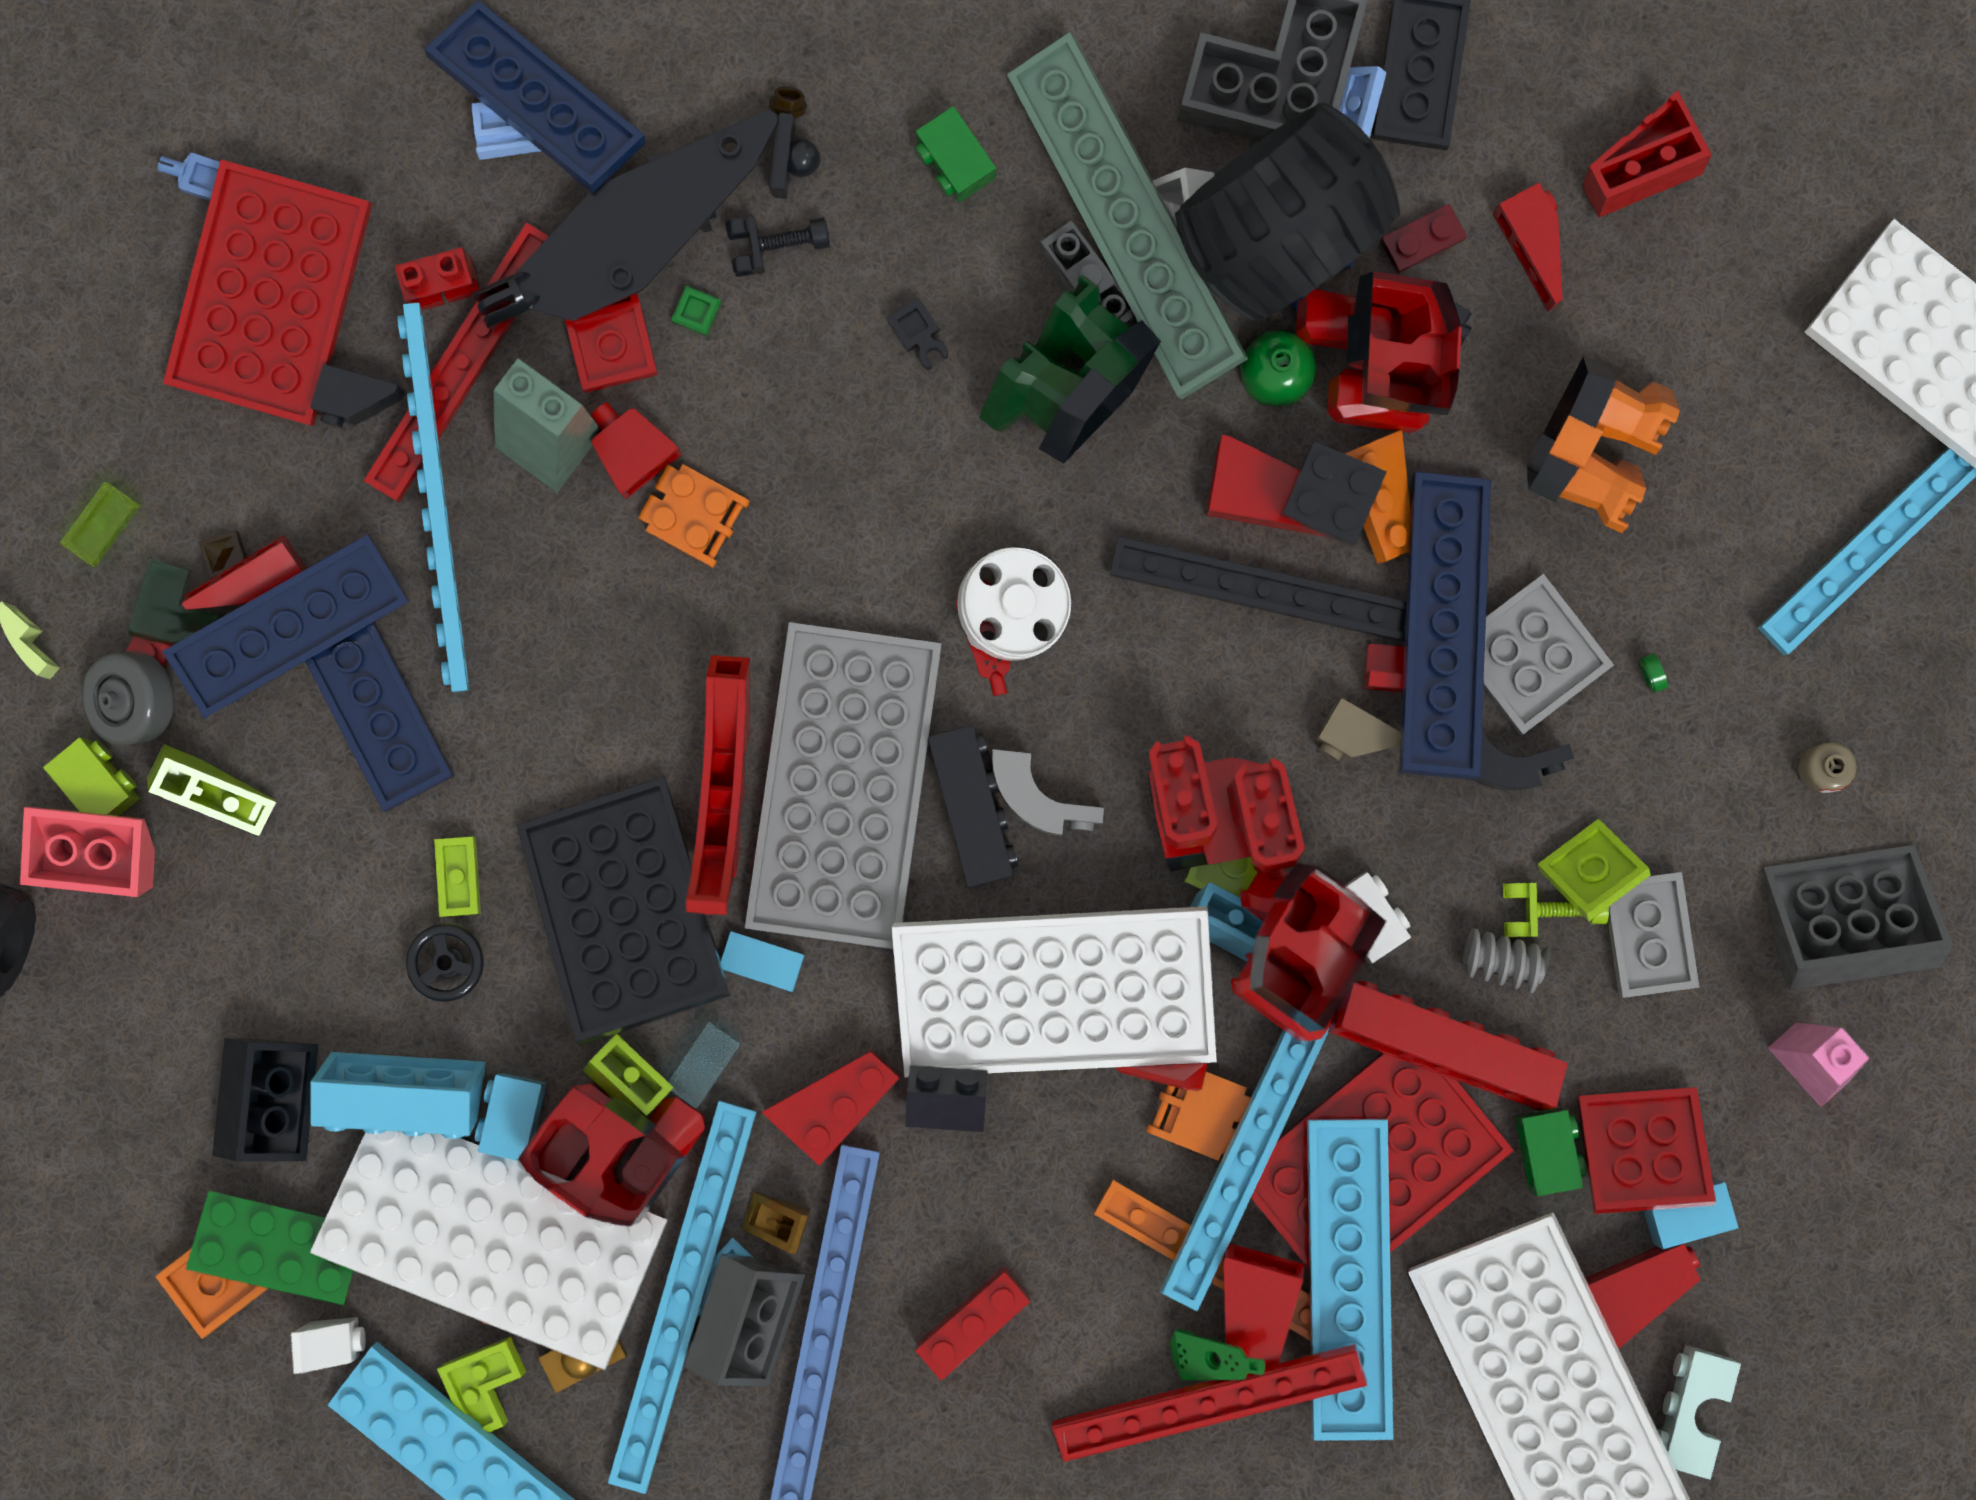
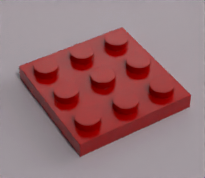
(1646, 1150)

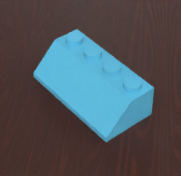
(397, 1094)

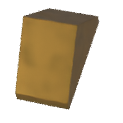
(776, 1222)

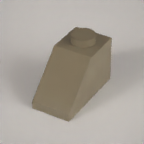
(1354, 733)

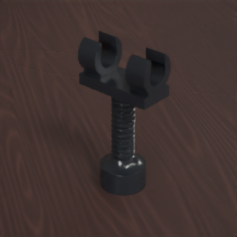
(743, 228)

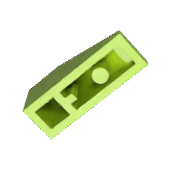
(208, 790)

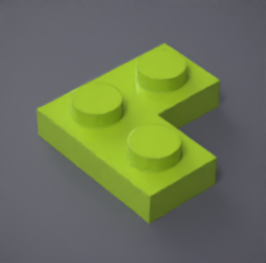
(474, 1376)

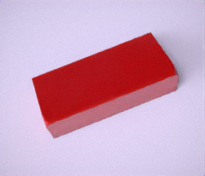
(1177, 1075)

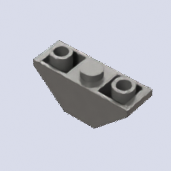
(1071, 257)

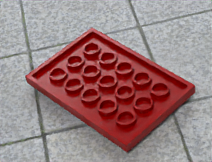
(267, 291)
(1434, 1148)

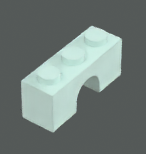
(1698, 1378)

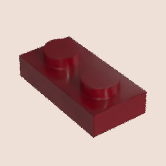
(1423, 238)

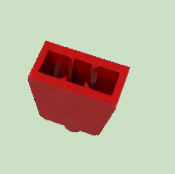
(631, 448)

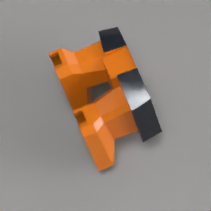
(1594, 408)

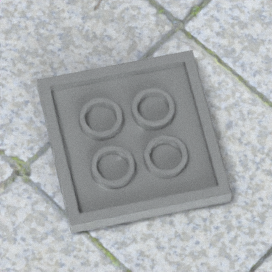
(1538, 655)

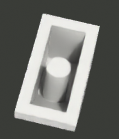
(327, 1344)

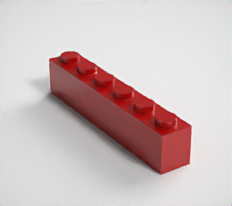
(1449, 1047)

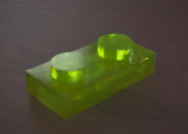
(100, 524)

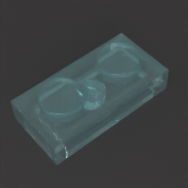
(703, 1064)

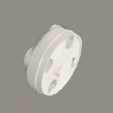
(1014, 604)

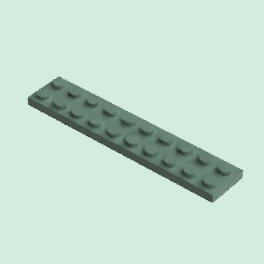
(1126, 215)

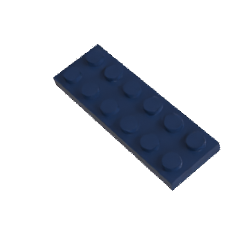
(535, 96)
(286, 626)
(379, 718)

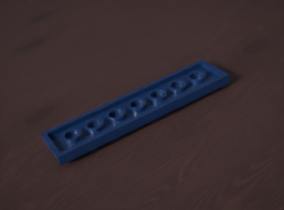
(1445, 626)

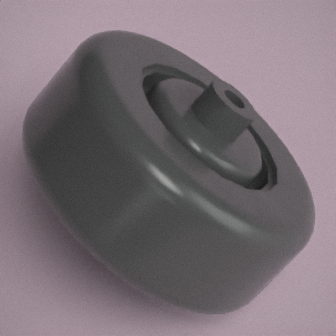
(128, 698)

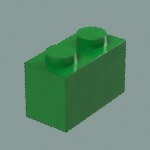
(954, 155)
(1550, 1151)

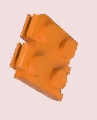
(691, 512)
(1202, 1117)

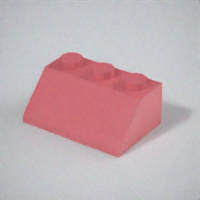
(86, 852)

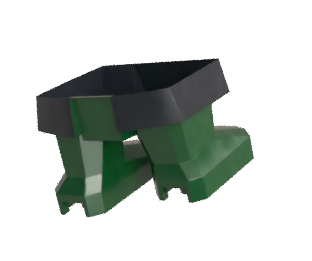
(1066, 401)

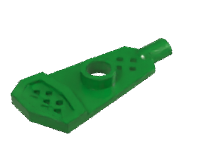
(1195, 1358)

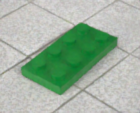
(265, 1249)

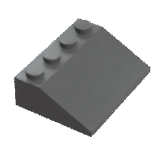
(1854, 917)

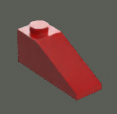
(1533, 233)
(248, 577)

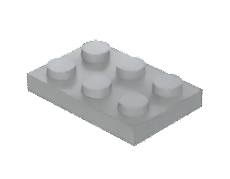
(1653, 938)

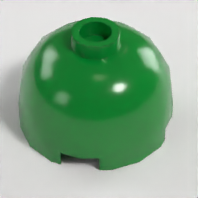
(1264, 372)

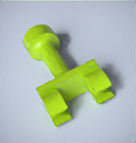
(1535, 910)

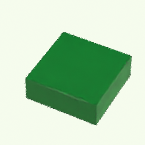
(696, 311)

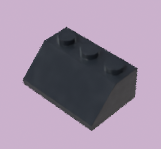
(264, 1100)

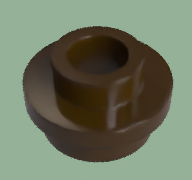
(788, 101)

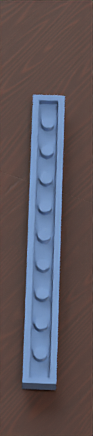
(825, 1323)

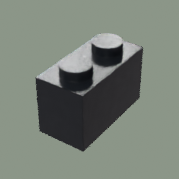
(946, 1098)

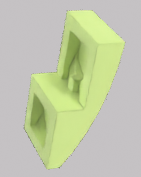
(21, 634)

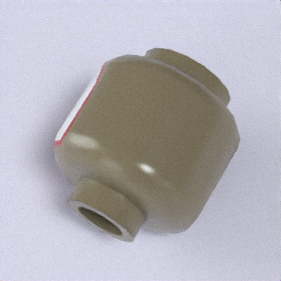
(1827, 767)

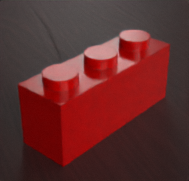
(972, 1323)

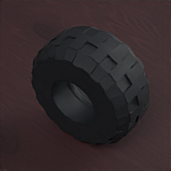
(16, 933)

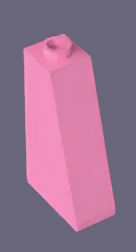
(1819, 1058)

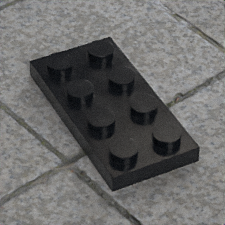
(1422, 72)

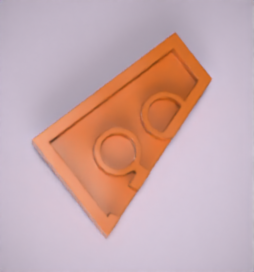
(1390, 514)

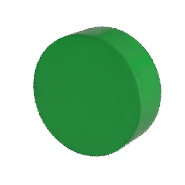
(1653, 673)

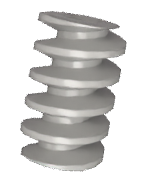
(1505, 959)

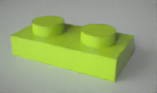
(457, 876)

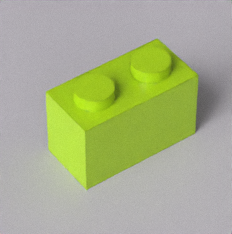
(91, 779)
(627, 1076)

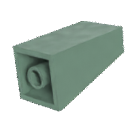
(540, 425)

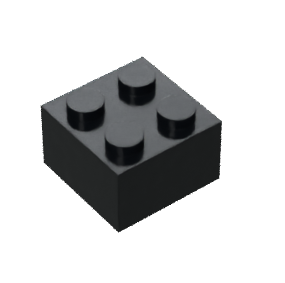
(1333, 493)

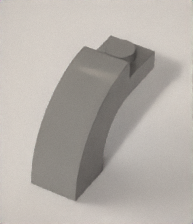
(1028, 803)

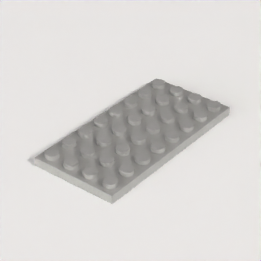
(843, 785)

